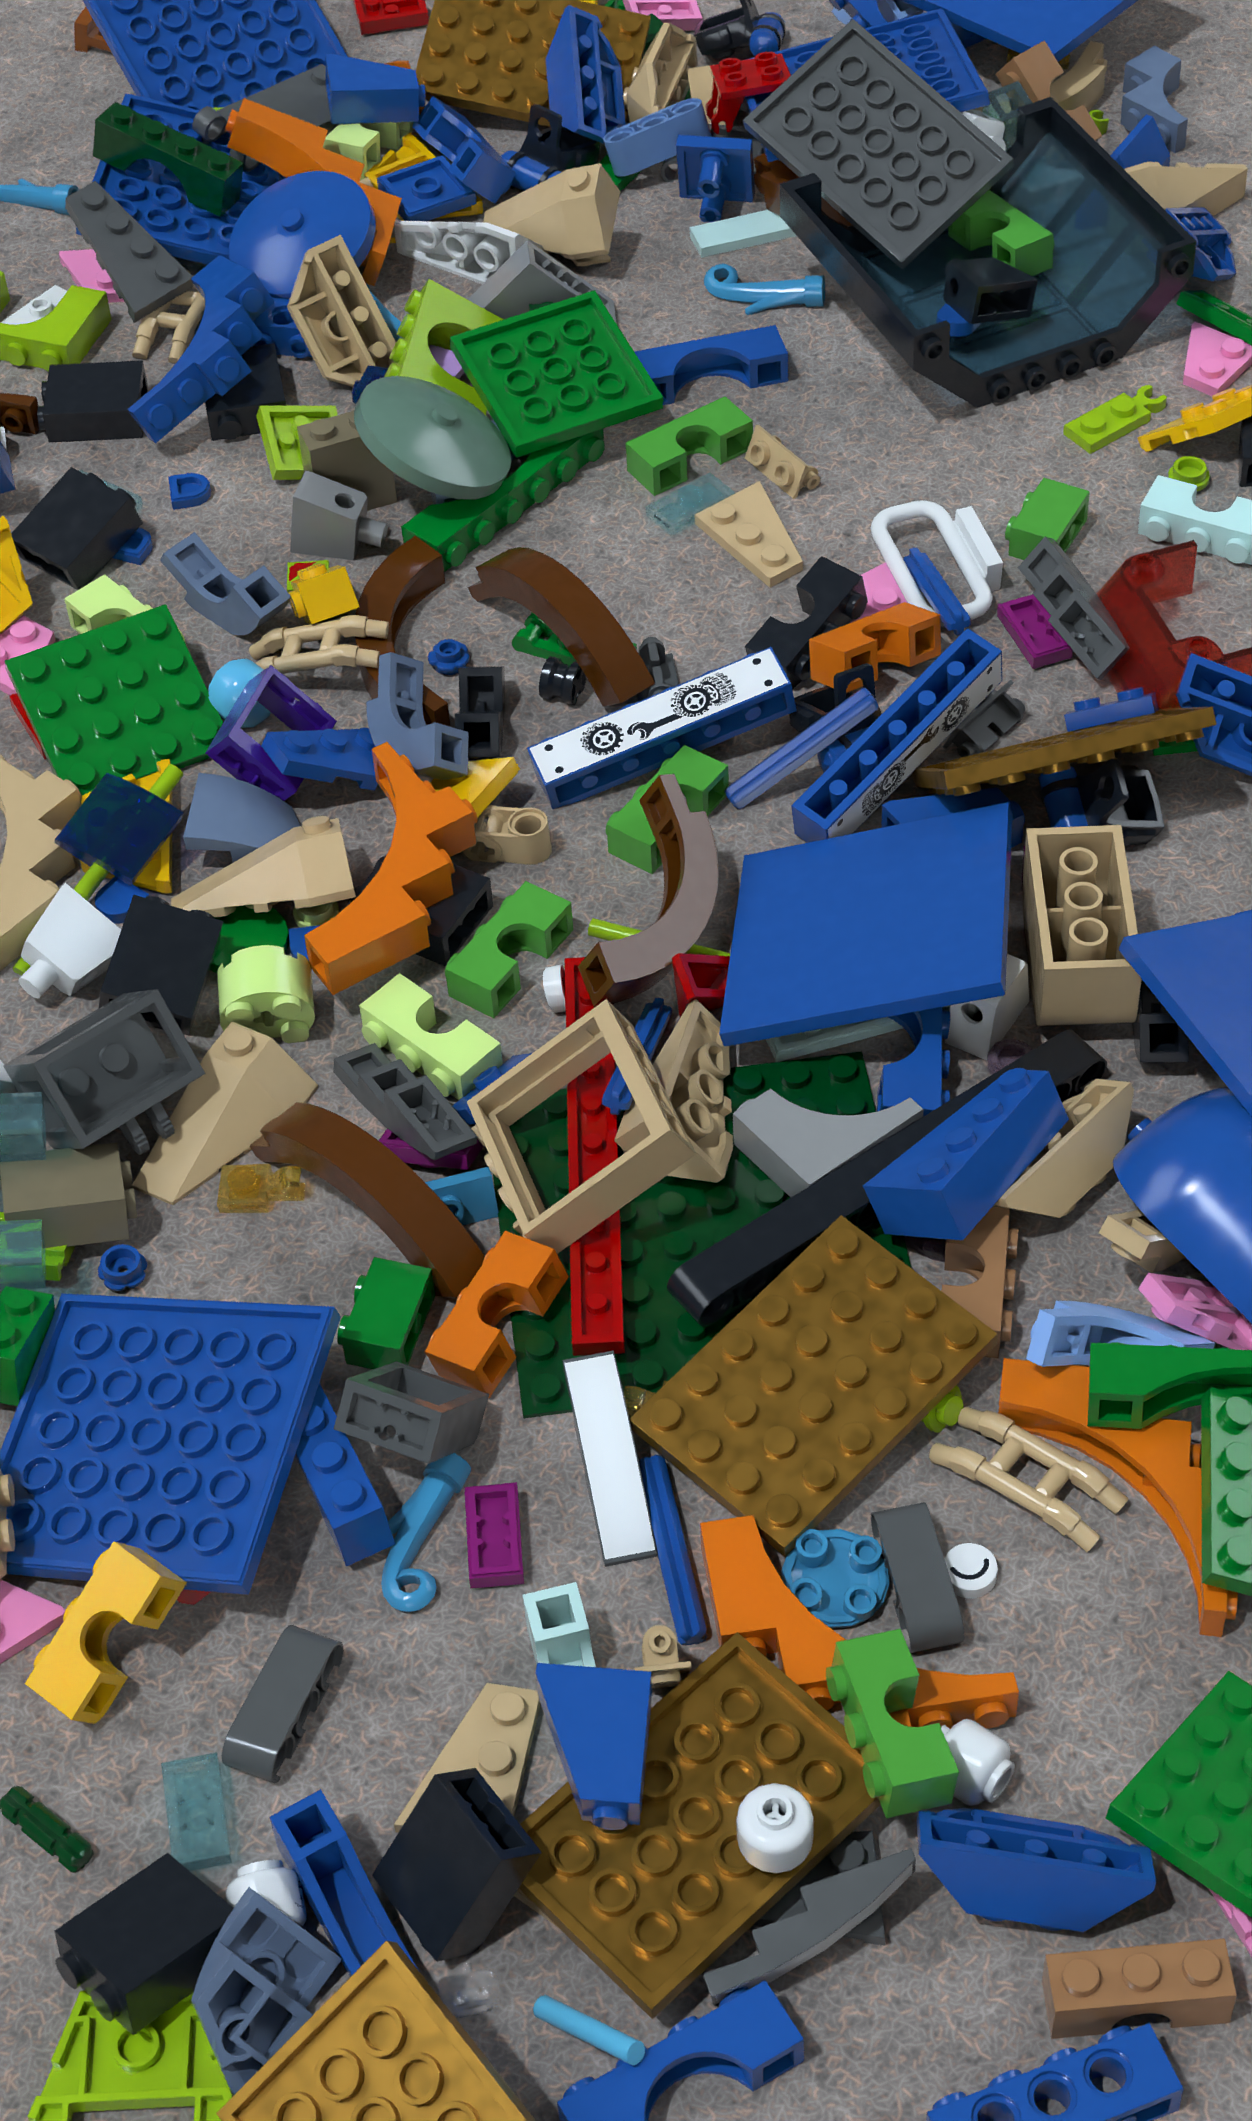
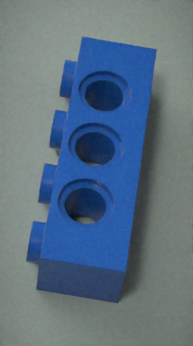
(1123, 2054)

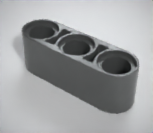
(920, 1577)
(280, 1701)

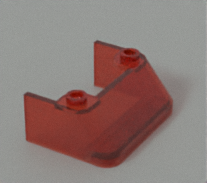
(1154, 655)

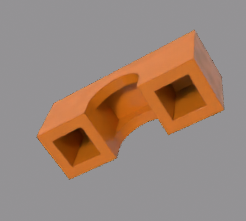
(895, 635)
(512, 1278)

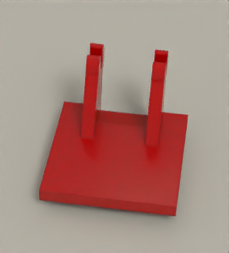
(741, 78)

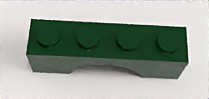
(208, 175)

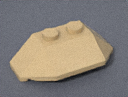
(662, 73)
(338, 315)
(1077, 1154)

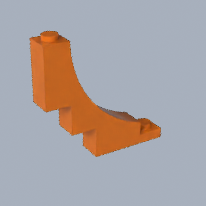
(296, 148)

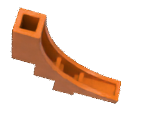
(391, 912)
(1152, 1459)
(759, 1606)

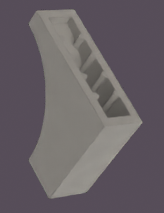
(531, 278)
(804, 1145)

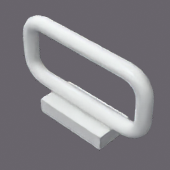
(964, 538)

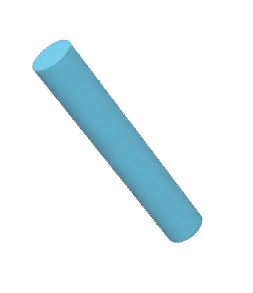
(589, 2030)

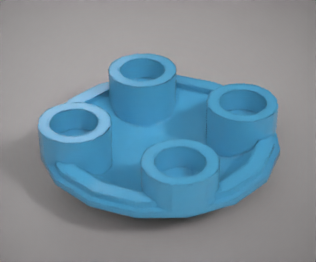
(837, 1576)

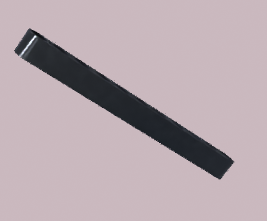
(754, 1255)

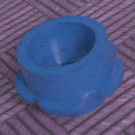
(448, 656)
(122, 1257)

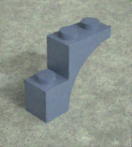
(1147, 85)

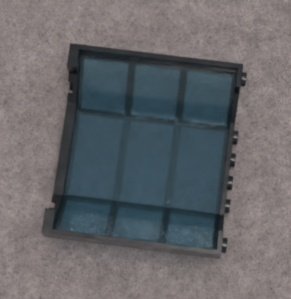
(1110, 276)

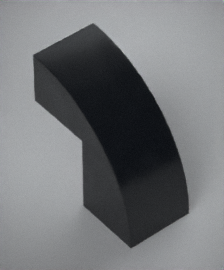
(482, 709)
(1156, 1032)

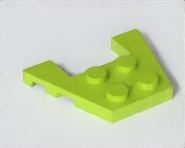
(110, 2069)

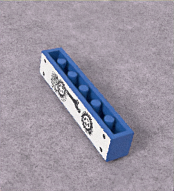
(656, 728)
(899, 740)

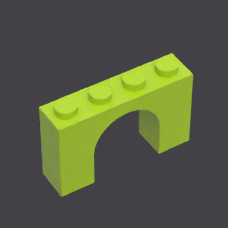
(432, 320)
(61, 335)

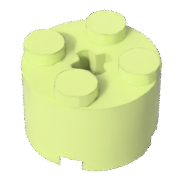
(267, 993)

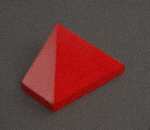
(700, 979)

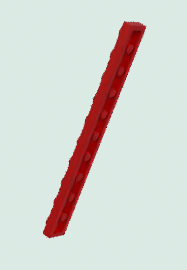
(596, 1255)

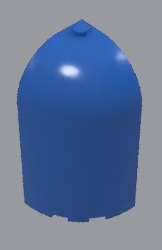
(1195, 1186)

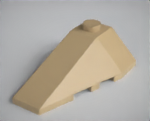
(1188, 187)
(564, 213)
(300, 866)
(692, 1076)
(223, 1111)

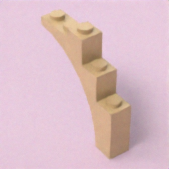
(31, 860)

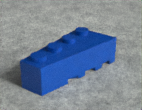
(969, 1159)

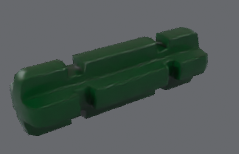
(46, 1829)

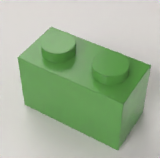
(1049, 511)

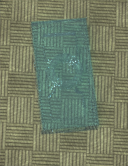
(679, 508)
(196, 1812)

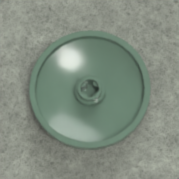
(432, 437)

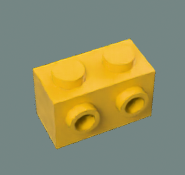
(322, 593)

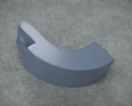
(218, 594)
(399, 720)

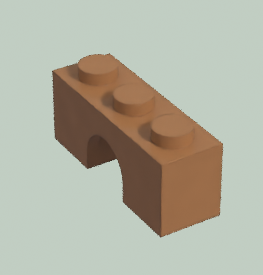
(1035, 72)
(984, 1257)
(1100, 1987)

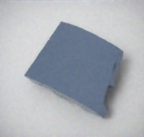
(234, 816)
(258, 1986)

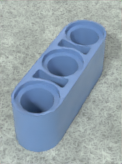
(654, 136)

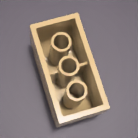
(1073, 925)

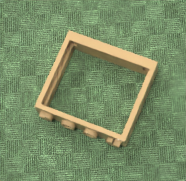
(544, 1074)

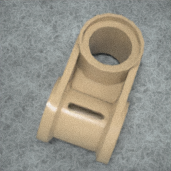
(511, 836)

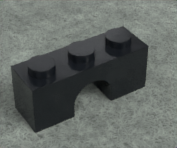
(831, 598)

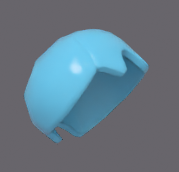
(228, 686)

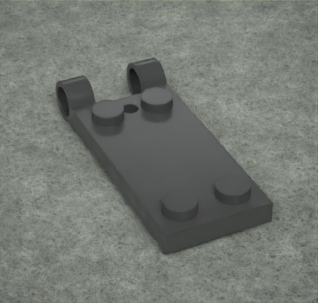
(298, 96)

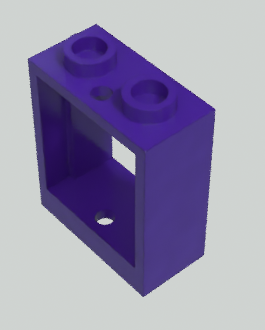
(242, 754)

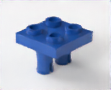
(715, 172)

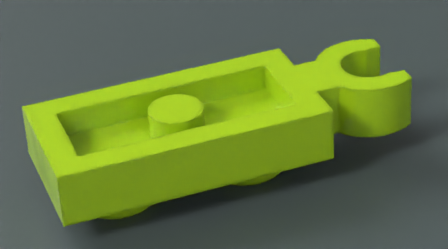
(1113, 419)

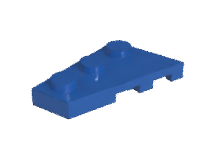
(324, 754)

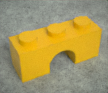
(75, 1665)

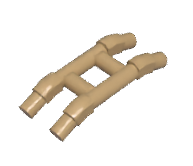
(183, 325)
(330, 651)
(1042, 1498)

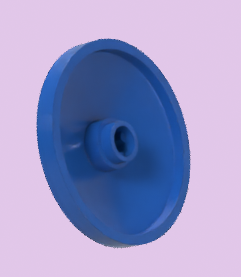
(295, 218)

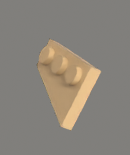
(752, 534)
(493, 1740)

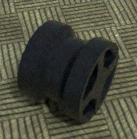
(561, 680)

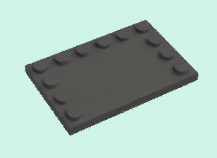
(880, 142)

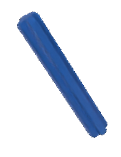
(937, 591)
(801, 748)
(649, 1030)
(672, 1552)

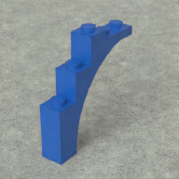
(214, 356)

